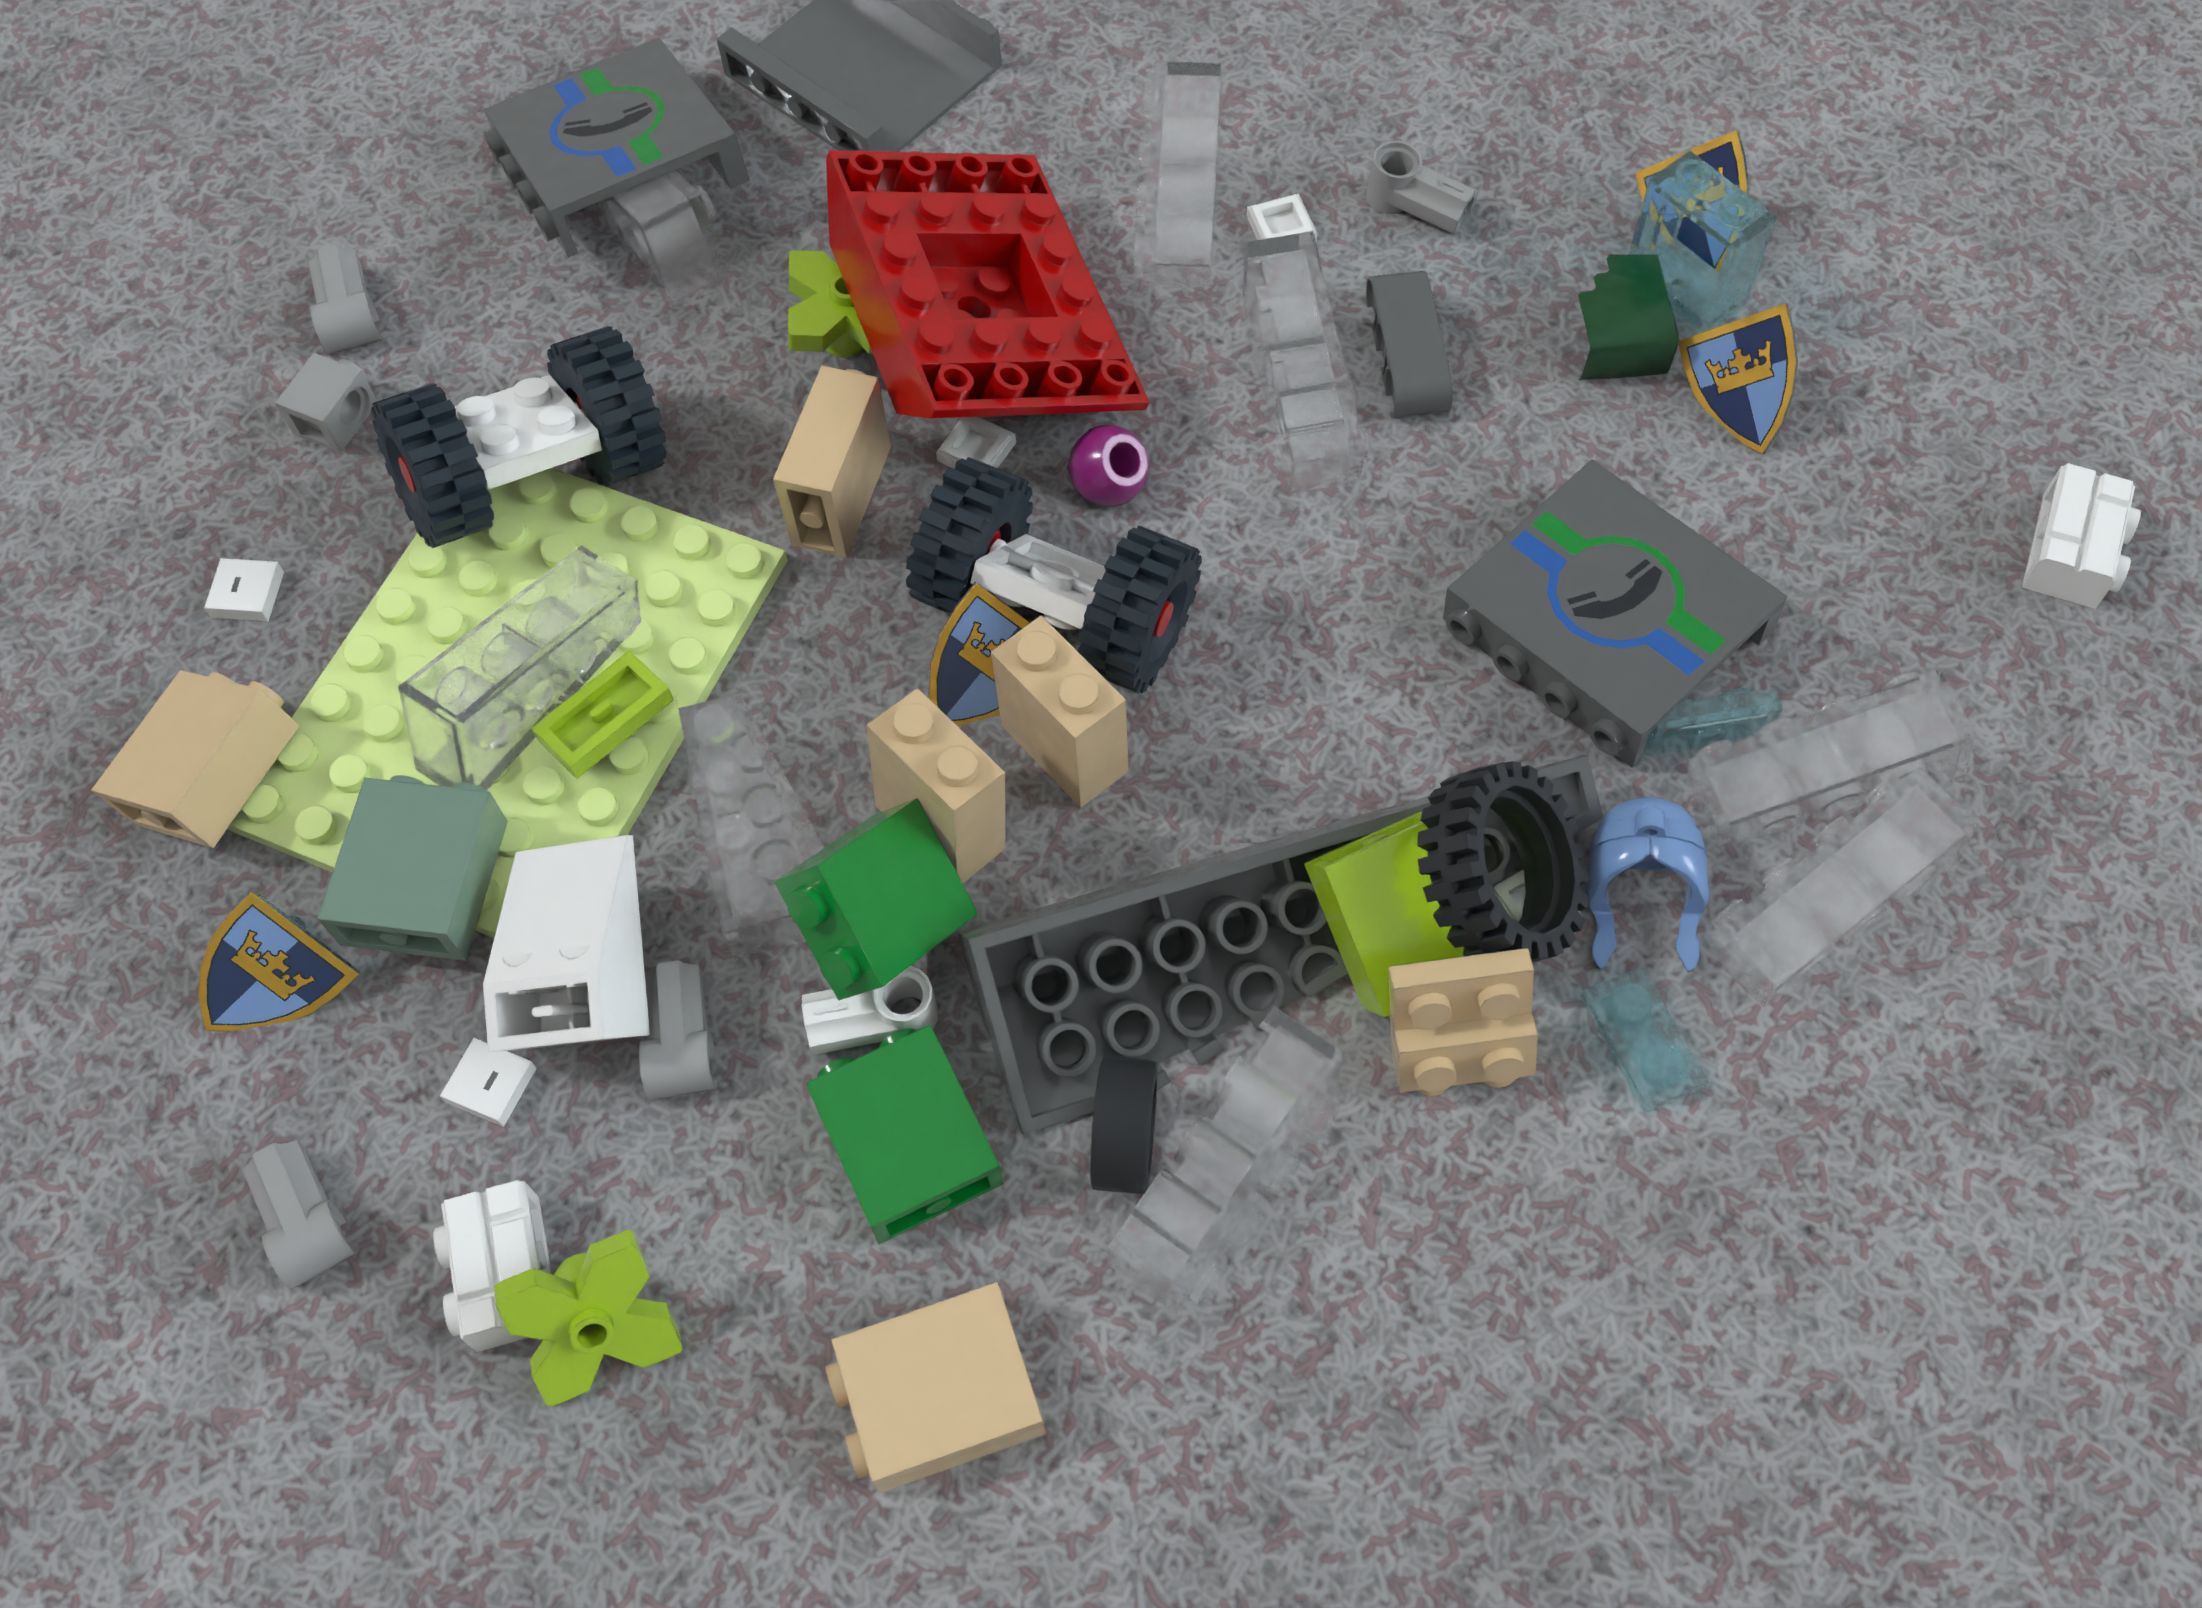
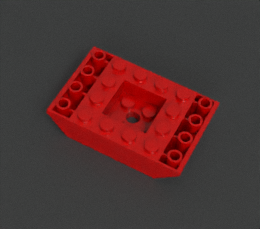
(983, 237)

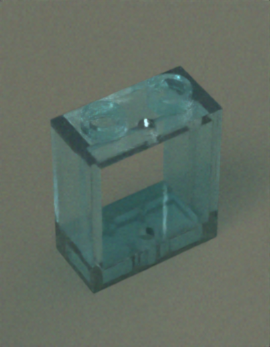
(1727, 214)

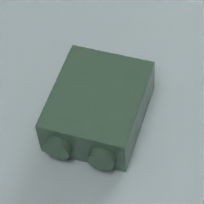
(414, 868)

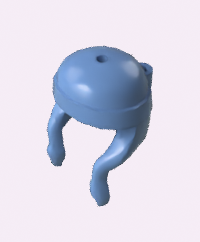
(1652, 837)

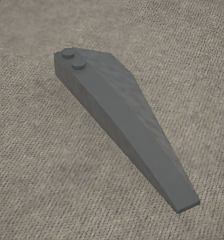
(1179, 956)

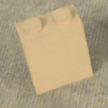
(833, 461)
(1061, 711)
(197, 756)
(959, 786)
(934, 1389)

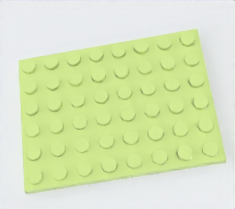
(695, 606)

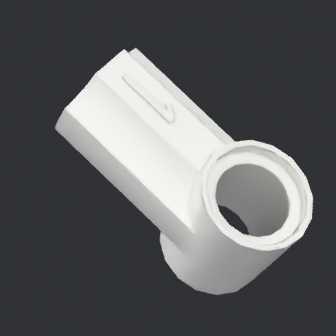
(867, 1016)

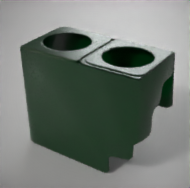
(1629, 320)

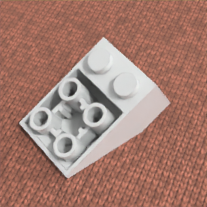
(568, 949)

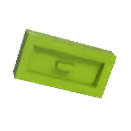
(602, 714)

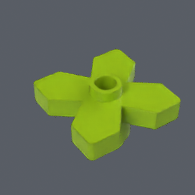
(826, 314)
(587, 1313)

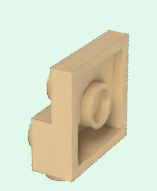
(1463, 1021)

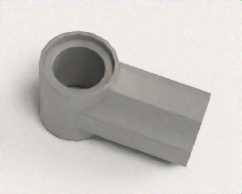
(1403, 184)
(343, 307)
(679, 1045)
(299, 1219)

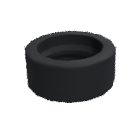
(1123, 1125)

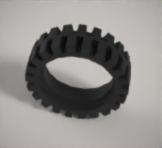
(1460, 871)

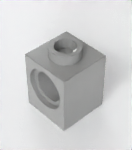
(327, 401)

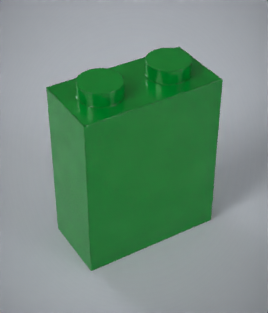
(876, 899)
(904, 1132)

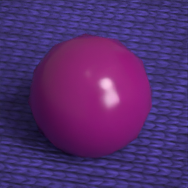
(1108, 465)

